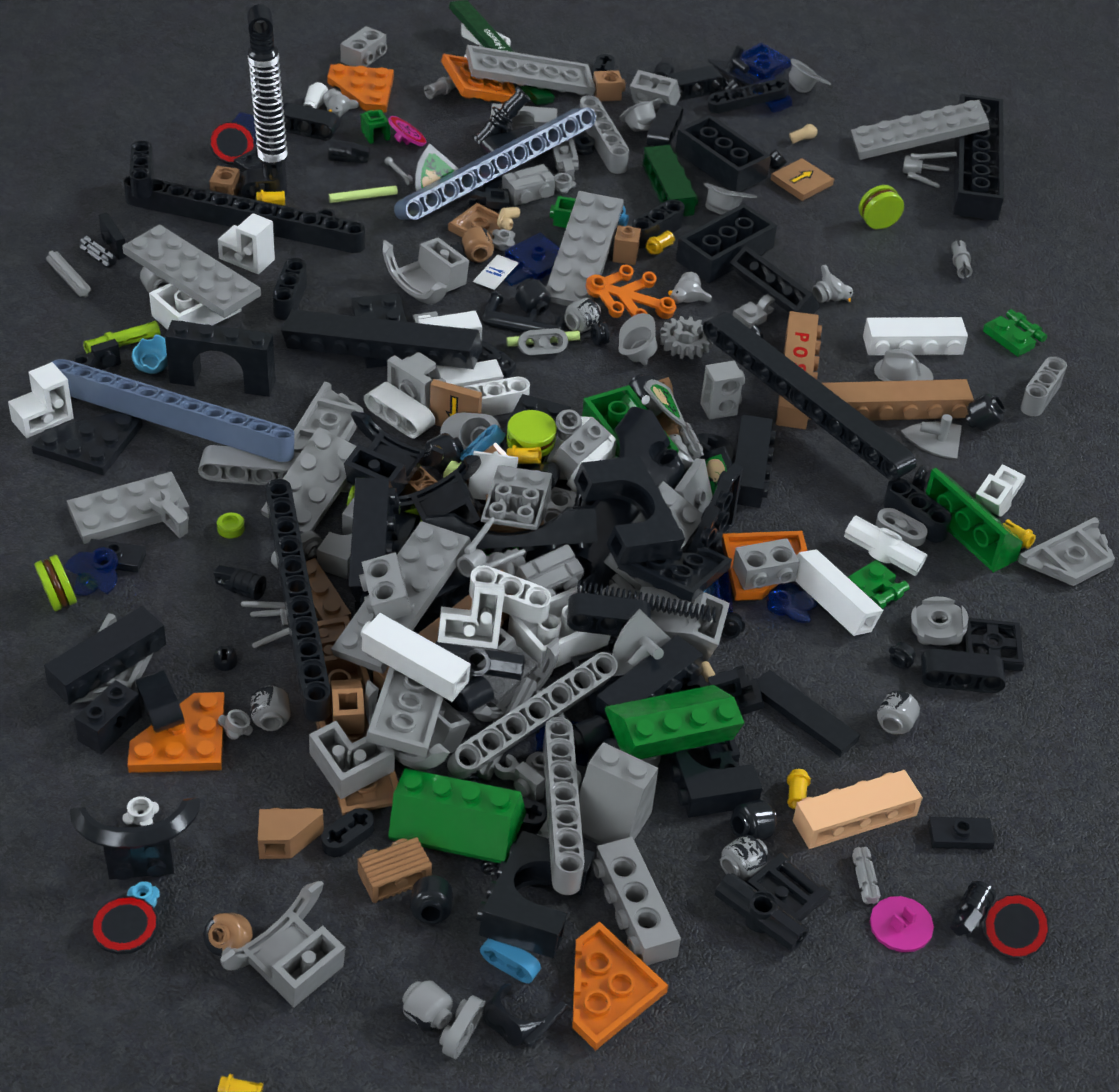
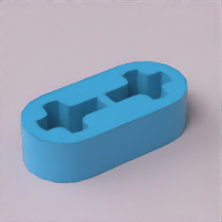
(484, 440)
(511, 960)

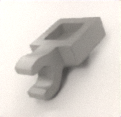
(754, 314)
(173, 516)
(524, 777)

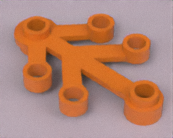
(628, 293)

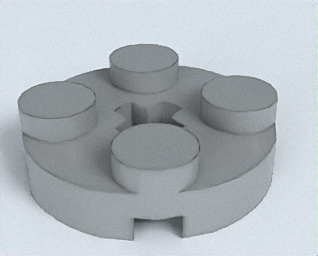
(929, 632)

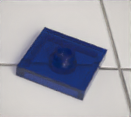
(765, 61)
(534, 255)

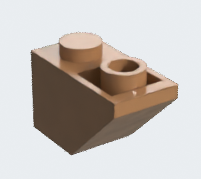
(348, 705)
(287, 831)

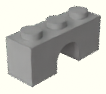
(530, 116)
(335, 549)

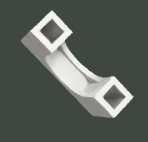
(483, 371)

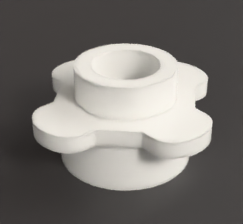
(140, 805)

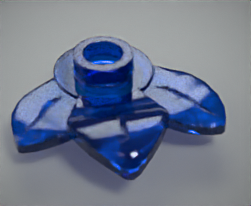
(92, 574)
(791, 601)

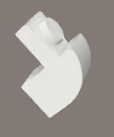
(999, 490)

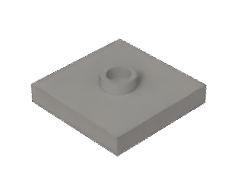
(696, 485)

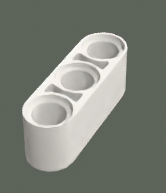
(501, 395)
(399, 410)
(524, 594)

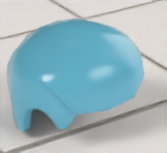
(150, 355)

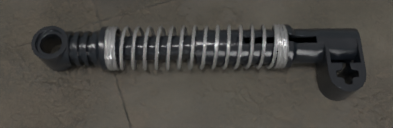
(264, 55)

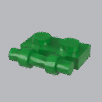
(1010, 336)
(878, 578)

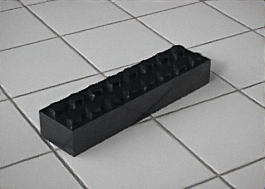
(980, 165)

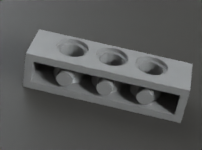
(649, 944)

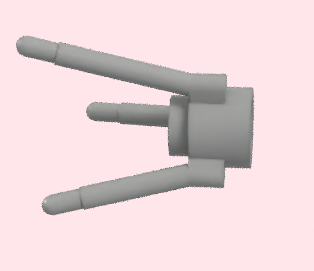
(913, 165)
(476, 557)
(280, 610)

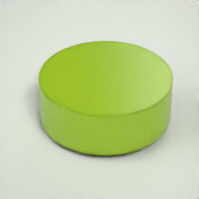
(230, 525)

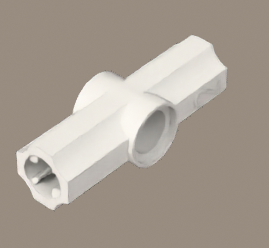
(885, 545)

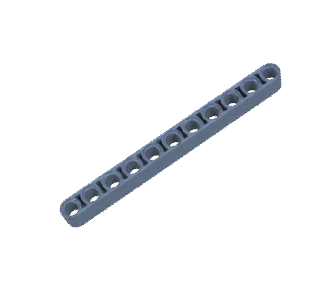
(488, 164)
(178, 411)

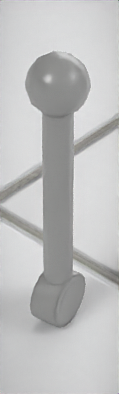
(408, 178)

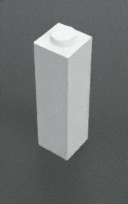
(837, 593)
(415, 656)

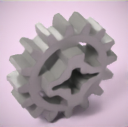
(684, 338)

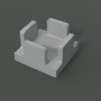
(411, 377)

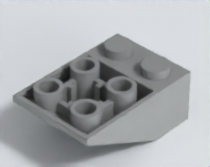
(518, 497)
(698, 633)

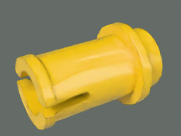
(271, 197)
(656, 244)
(526, 455)
(1025, 535)
(798, 782)
(230, 1084)

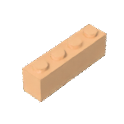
(856, 808)

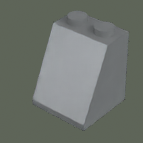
(616, 795)

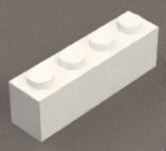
(916, 335)

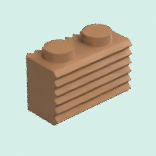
(393, 868)

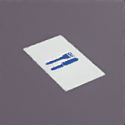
(495, 272)

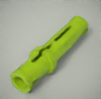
(126, 336)

